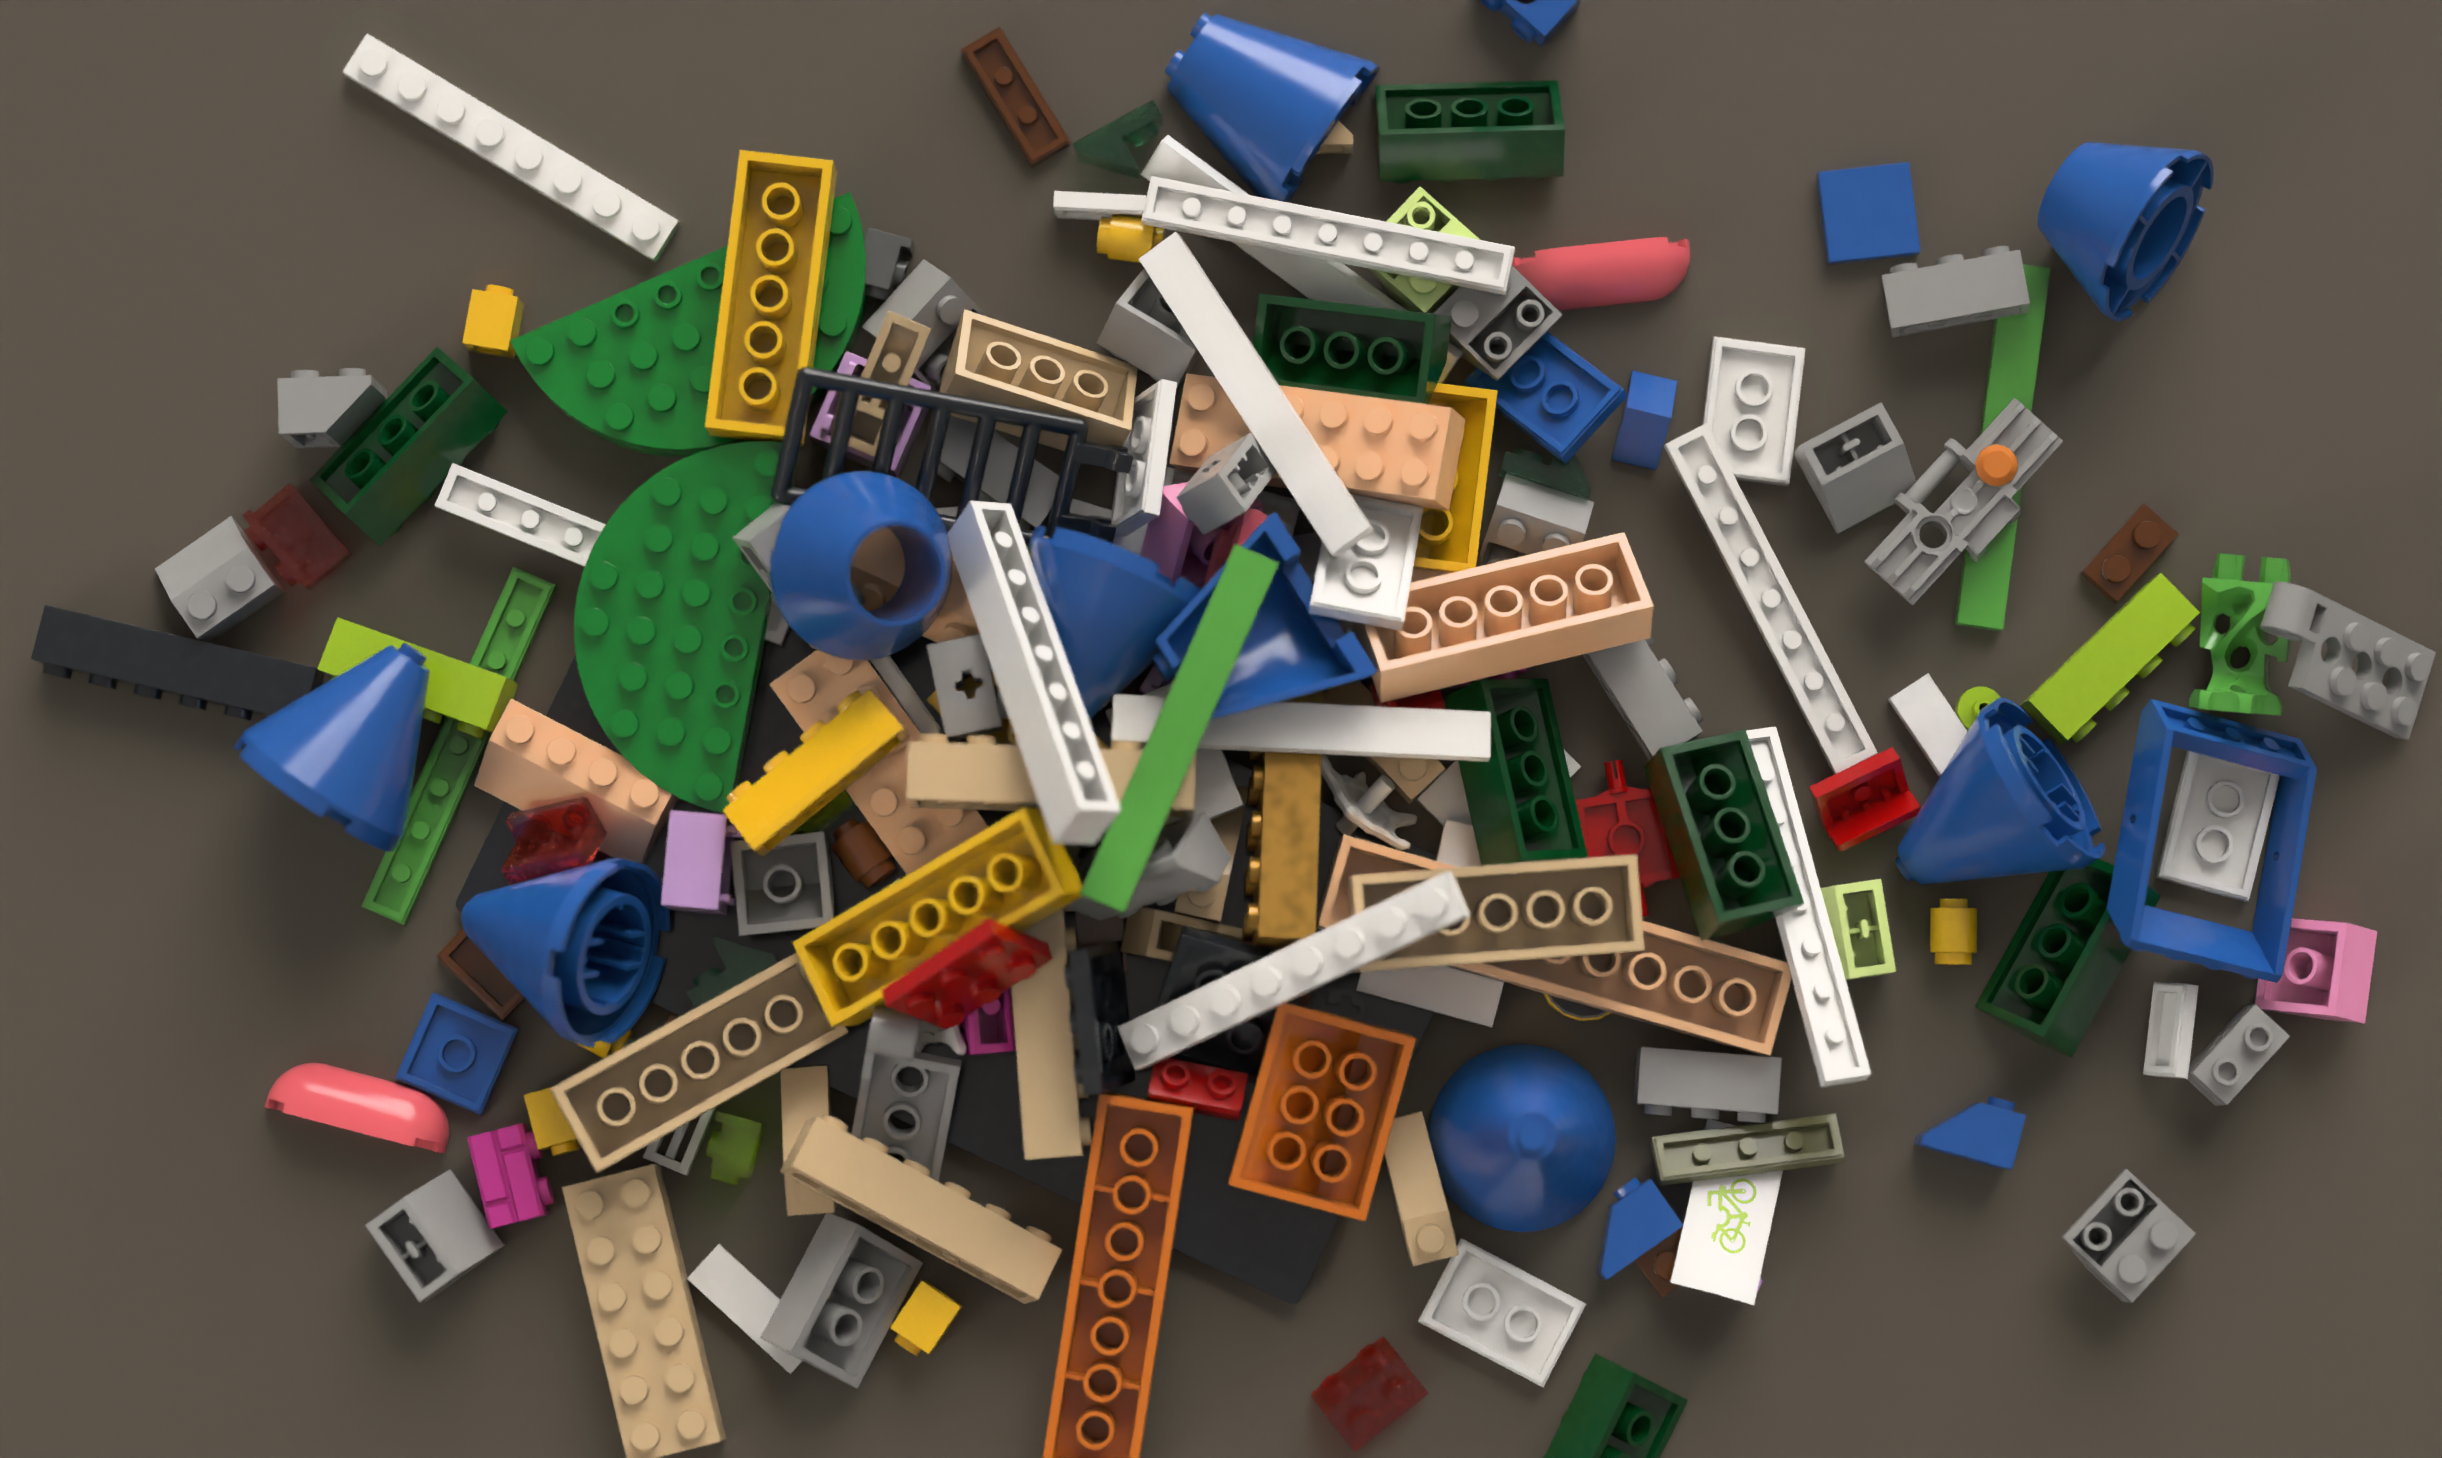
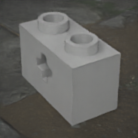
(1226, 484)
(960, 715)
(2236, 1055)

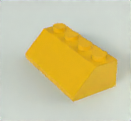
(1451, 538)
(815, 772)

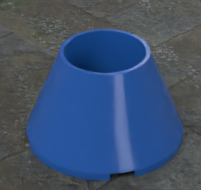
(2124, 218)
(816, 554)

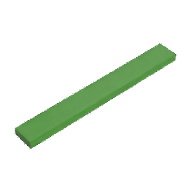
(2010, 376)
(1179, 728)
(456, 753)

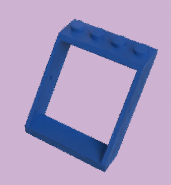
(2188, 938)

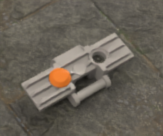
(1975, 512)

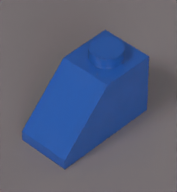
(1979, 1133)
(1634, 1225)

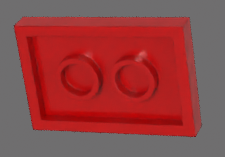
(967, 974)

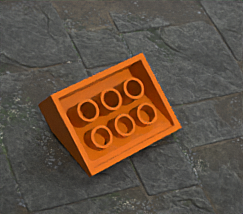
(1322, 1110)

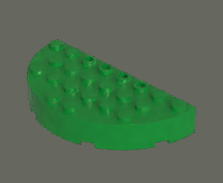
(644, 357)
(679, 621)

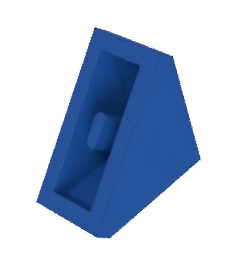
(1644, 420)

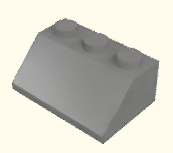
(1183, 859)
(842, 1299)

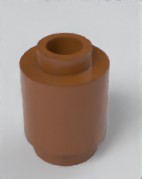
(863, 853)

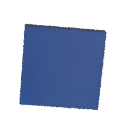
(1868, 213)
(457, 1053)

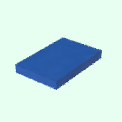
(1553, 396)

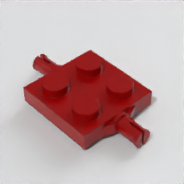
(1624, 824)

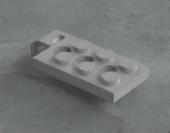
(2313, 618)
(888, 1049)

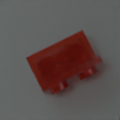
(297, 537)
(552, 839)
(1368, 1393)

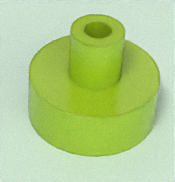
(1968, 704)

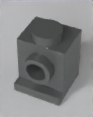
(885, 263)

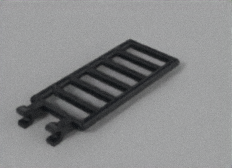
(942, 405)

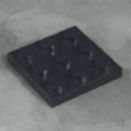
(1200, 960)
(1100, 1007)

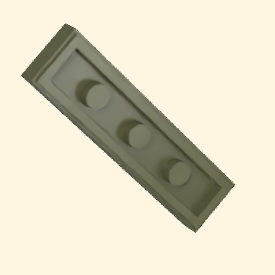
(1747, 1149)

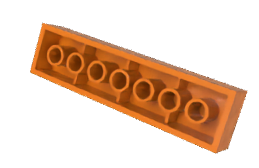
(1119, 1278)

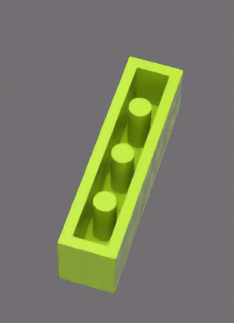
(2110, 659)
(454, 687)

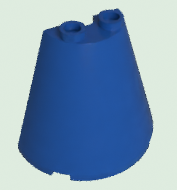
(1264, 98)
(1286, 647)

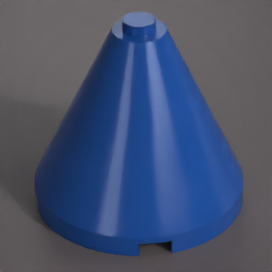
(1104, 609)
(350, 745)
(2001, 808)
(577, 944)
(1522, 1137)

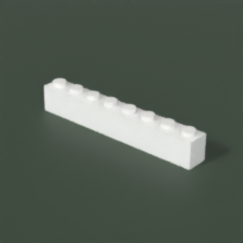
(1033, 674)

